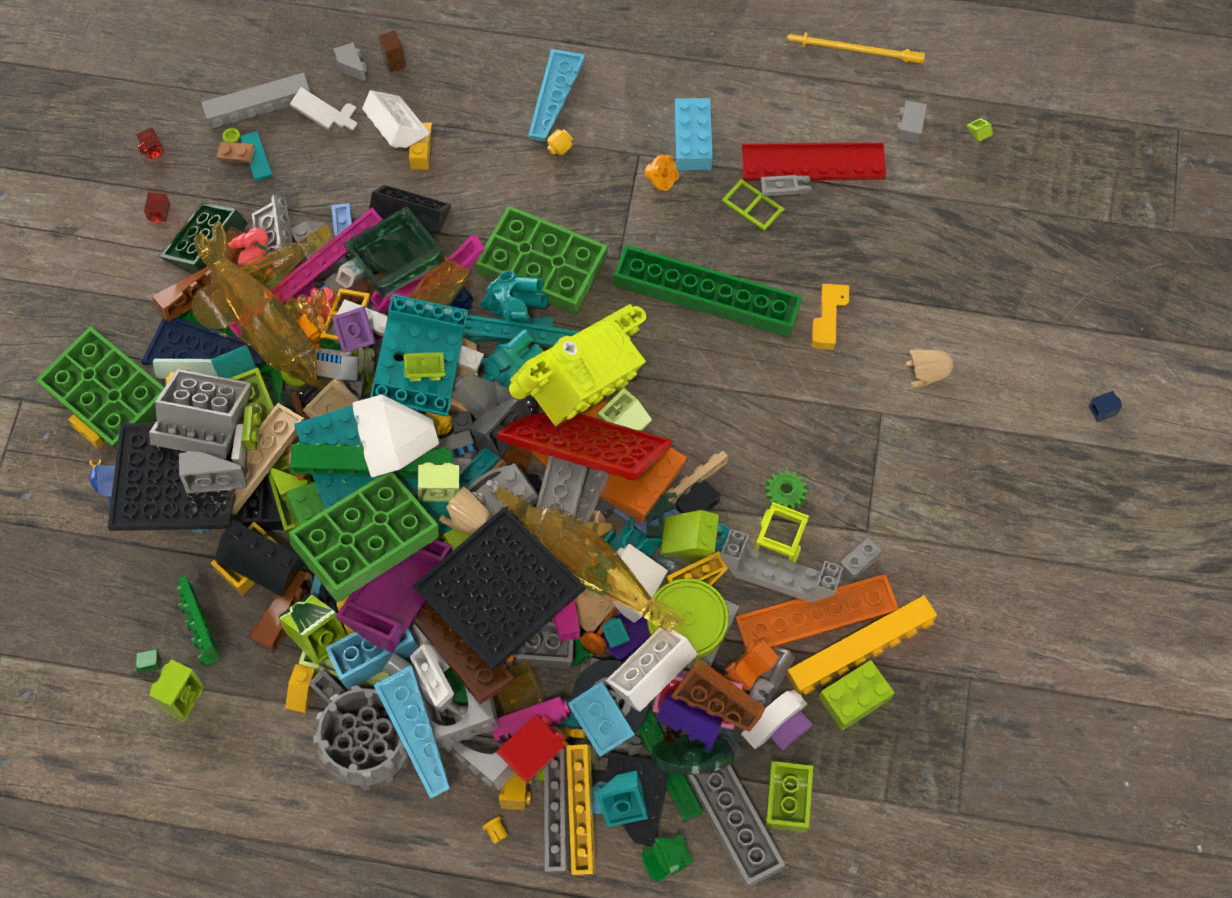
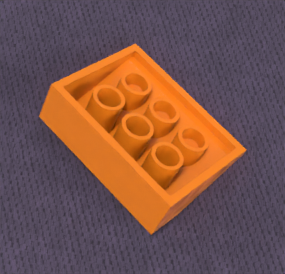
(640, 496)

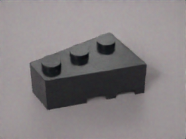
(262, 508)

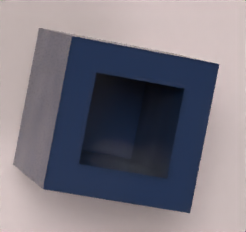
(1105, 406)

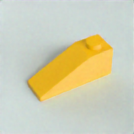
(420, 151)

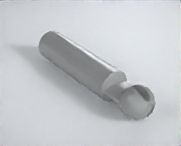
(397, 664)

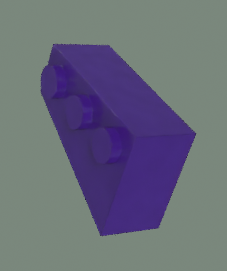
(692, 720)

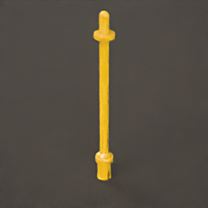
(905, 56)

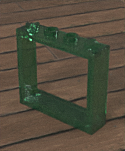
(409, 271)

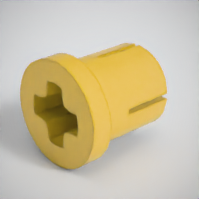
(495, 830)

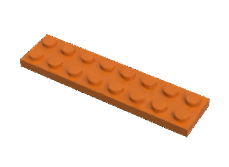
(802, 619)

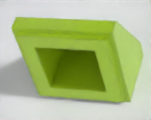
(980, 129)

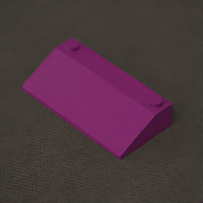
(388, 603)

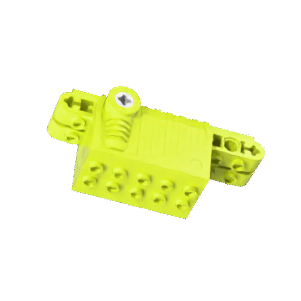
(583, 366)

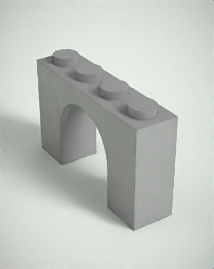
(477, 720)

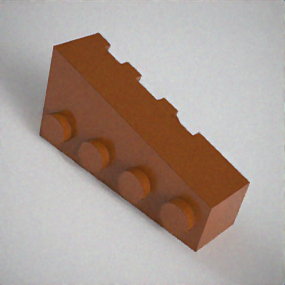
(718, 696)

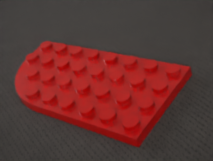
(588, 443)

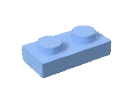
(341, 217)

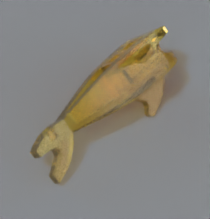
(268, 268)

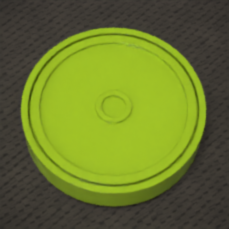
(703, 610)

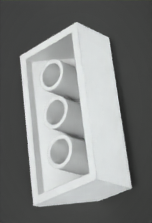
(394, 119)
(652, 667)

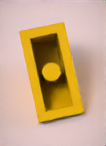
(299, 690)

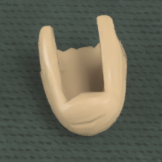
(929, 366)
(465, 512)

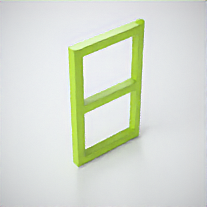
(745, 213)

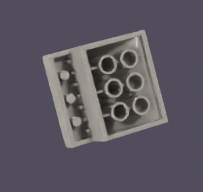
(199, 413)

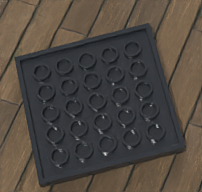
(151, 493)
(498, 588)

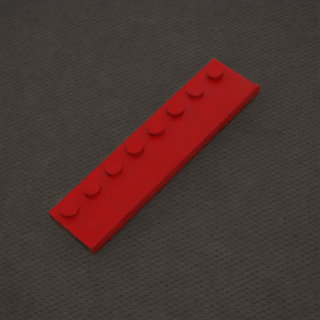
(814, 160)

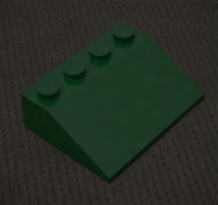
(182, 249)

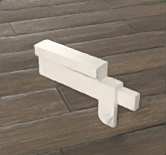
(322, 112)

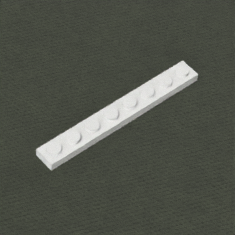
(467, 358)

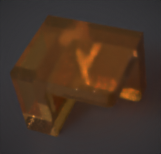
(519, 456)

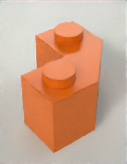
(751, 664)

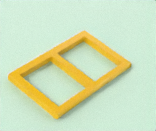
(366, 296)

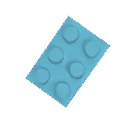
(601, 718)

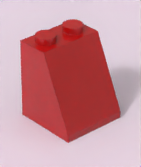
(532, 747)

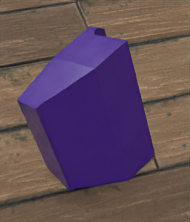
(637, 633)

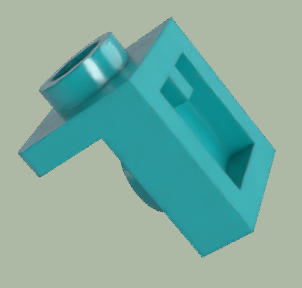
(615, 632)

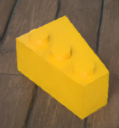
(706, 570)
(515, 794)

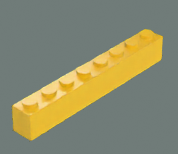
(861, 645)

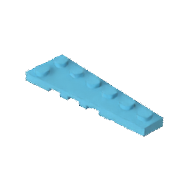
(555, 88)
(408, 714)

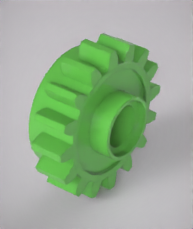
(789, 482)

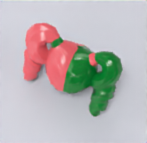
(247, 241)

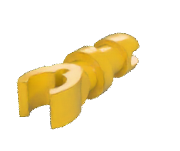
(578, 733)

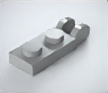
(785, 185)

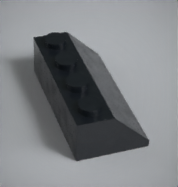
(428, 211)
(257, 558)

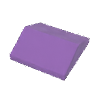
(353, 329)
(791, 730)

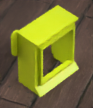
(787, 513)

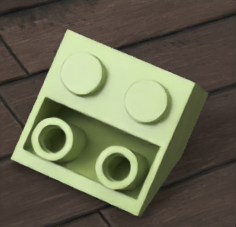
(625, 411)

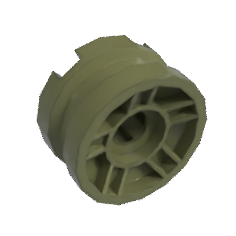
(365, 360)

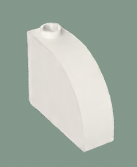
(646, 571)

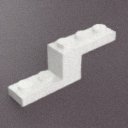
(431, 669)

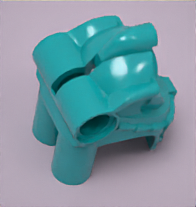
(512, 295)
(511, 355)

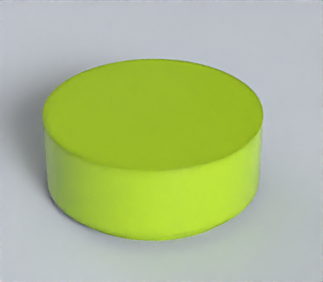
(231, 135)

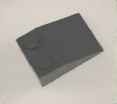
(494, 420)

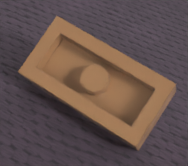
(235, 152)

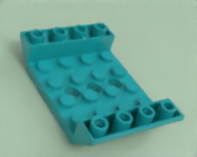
(419, 328)

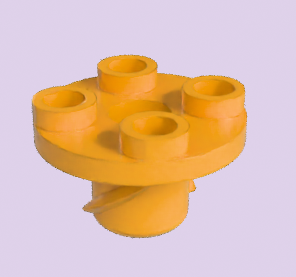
(662, 172)

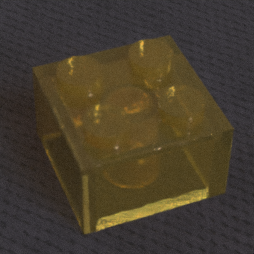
(522, 693)

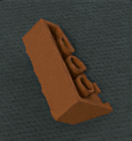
(179, 297)
(269, 631)

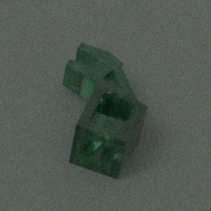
(657, 512)

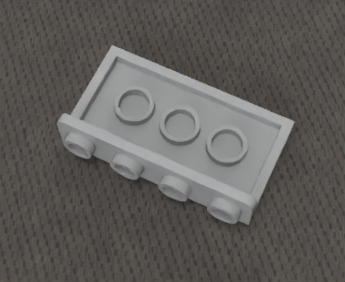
(275, 222)

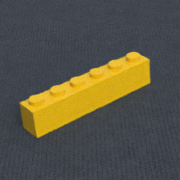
(581, 809)

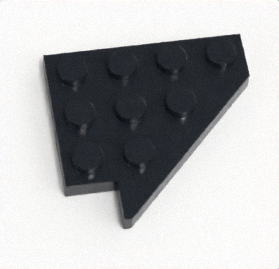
(654, 789)

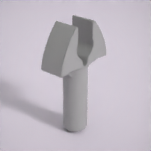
(632, 749)

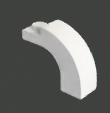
(774, 716)

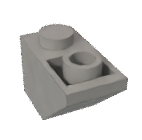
(349, 61)

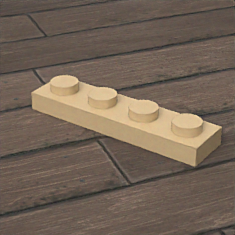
(702, 472)

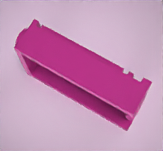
(555, 710)

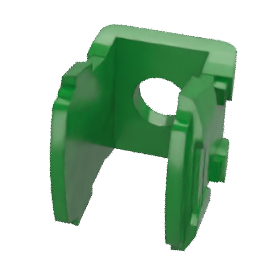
(666, 857)

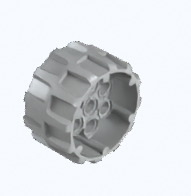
(338, 714)

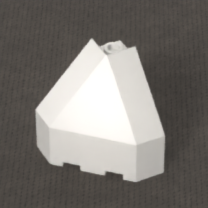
(392, 433)

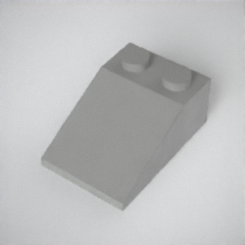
(208, 473)

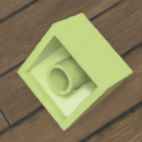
(437, 482)

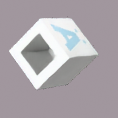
(349, 275)

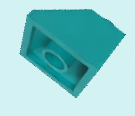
(622, 800)

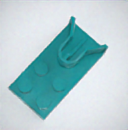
(632, 536)

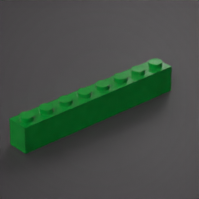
(350, 460)

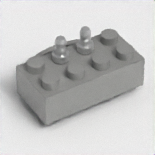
(506, 476)

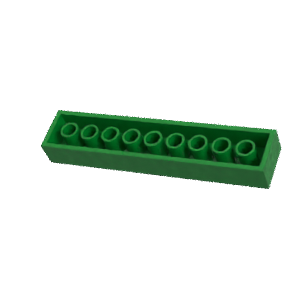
(707, 290)

